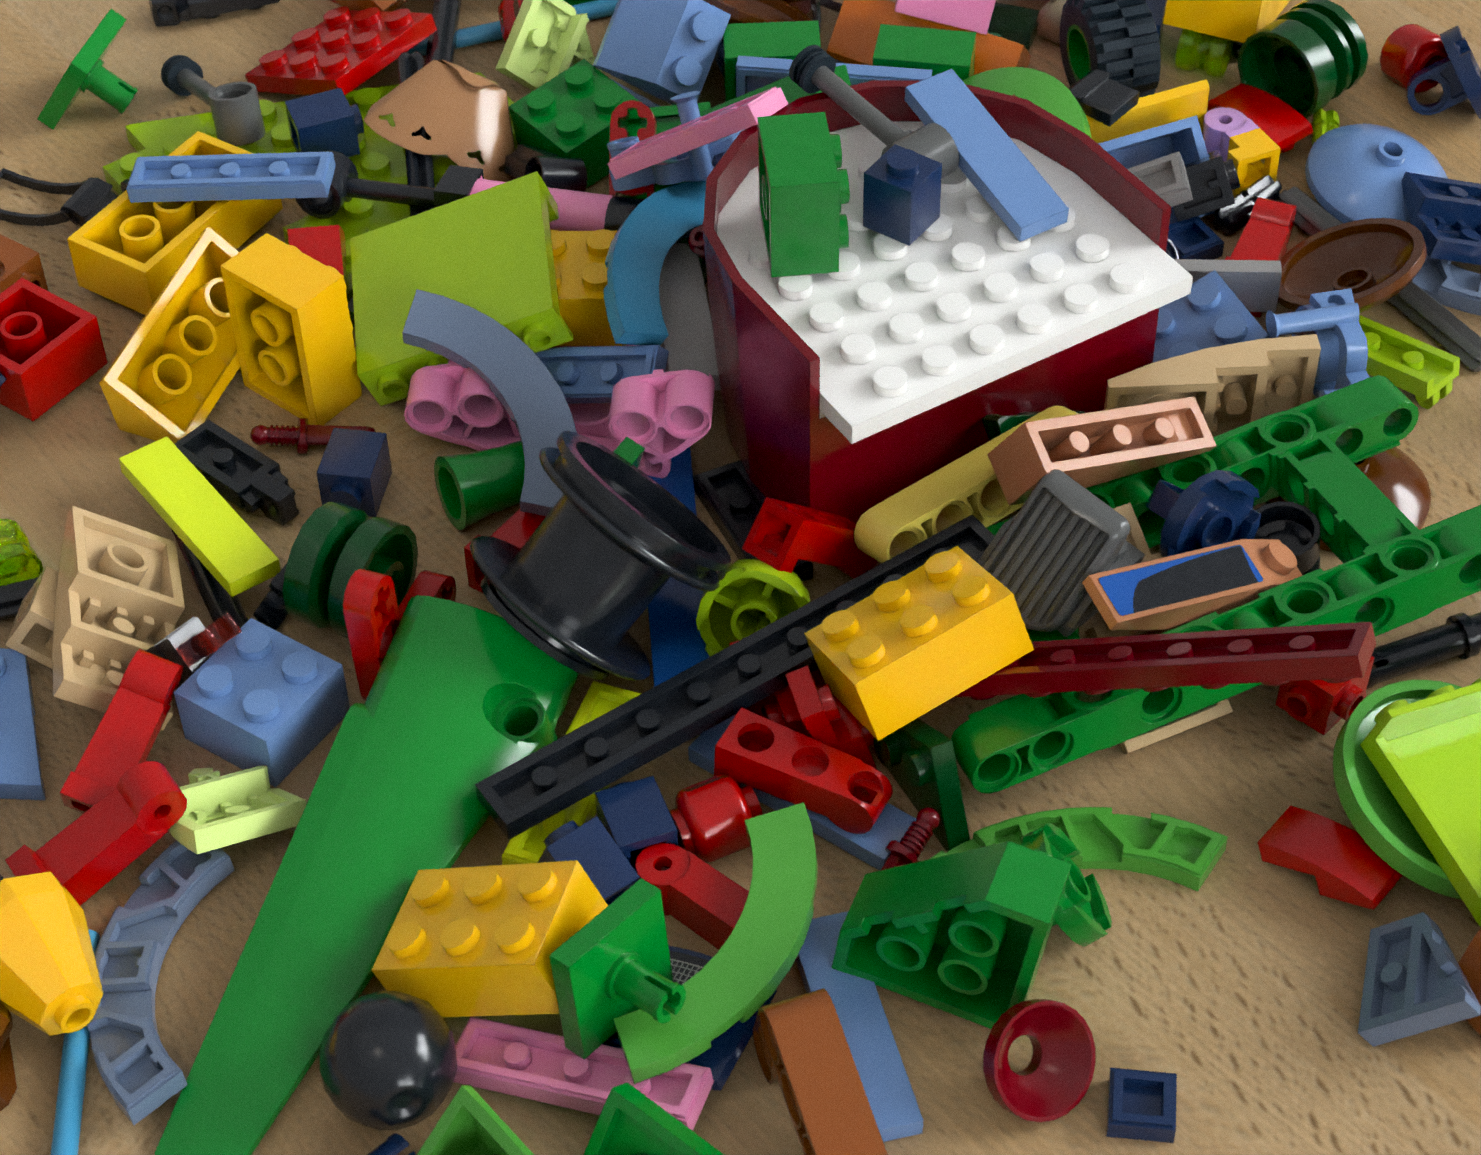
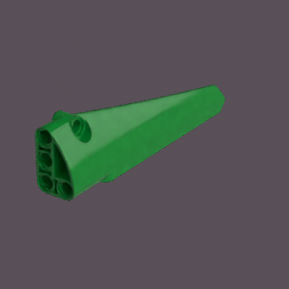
(386, 804)

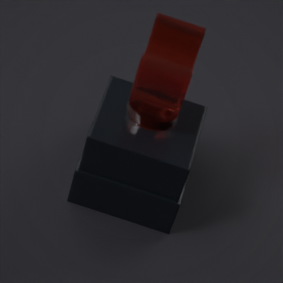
(194, 643)

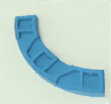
(638, 257)

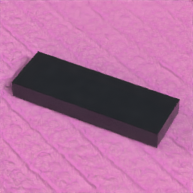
(734, 505)

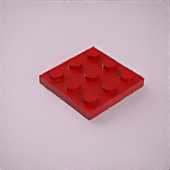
(340, 51)

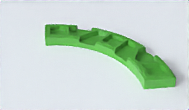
(1106, 840)
(751, 958)

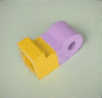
(1243, 142)

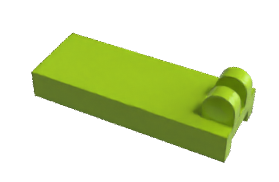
(1409, 363)

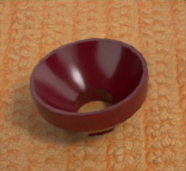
(1059, 1064)

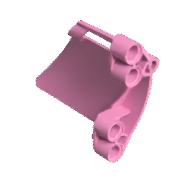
(654, 410)

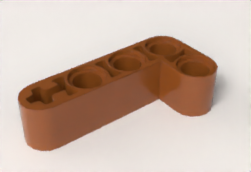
(809, 1056)

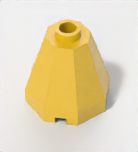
(46, 955)

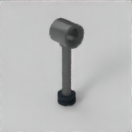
(815, 70)
(233, 105)

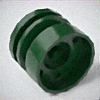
(1305, 56)

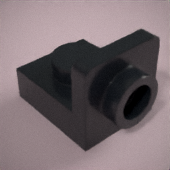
(1210, 185)

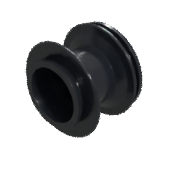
(597, 560)

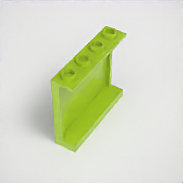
(475, 250)
(1433, 769)

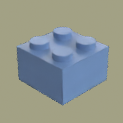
(1204, 320)
(263, 701)

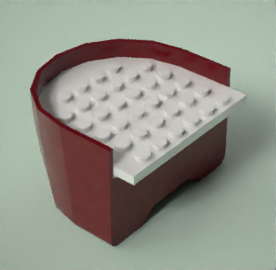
(888, 366)

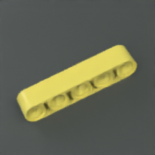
(940, 501)

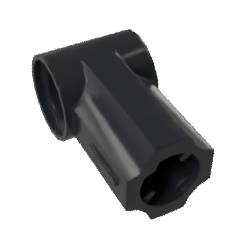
(553, 169)

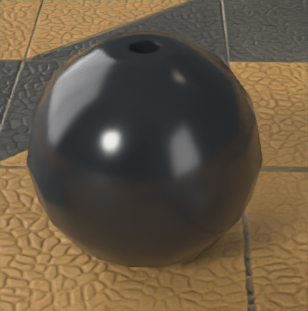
(388, 1060)

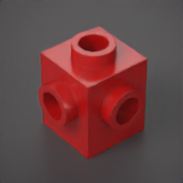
(1321, 702)

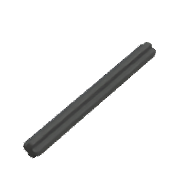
(1411, 301)

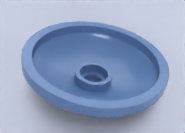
(1361, 168)

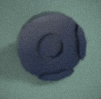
(1456, 73)
(1206, 513)

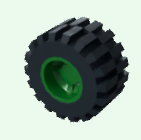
(1111, 38)

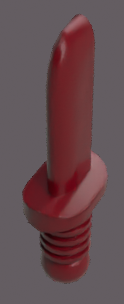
(301, 435)
(914, 839)

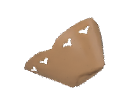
(456, 110)

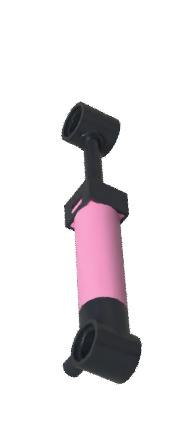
(576, 208)

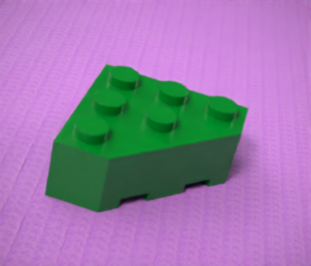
(956, 928)

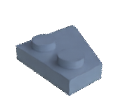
(1412, 982)

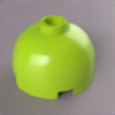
(747, 601)

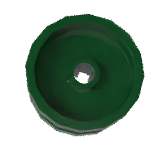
(329, 551)

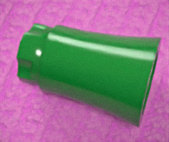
(479, 482)

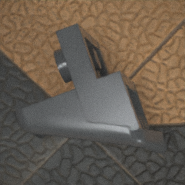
(1053, 547)

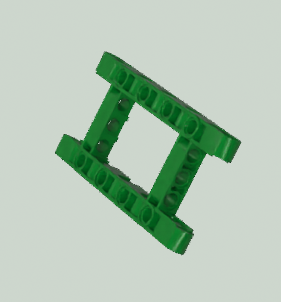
(1307, 458)

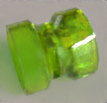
(1203, 52)
(17, 557)

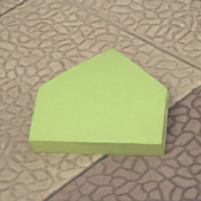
(544, 42)
(233, 809)

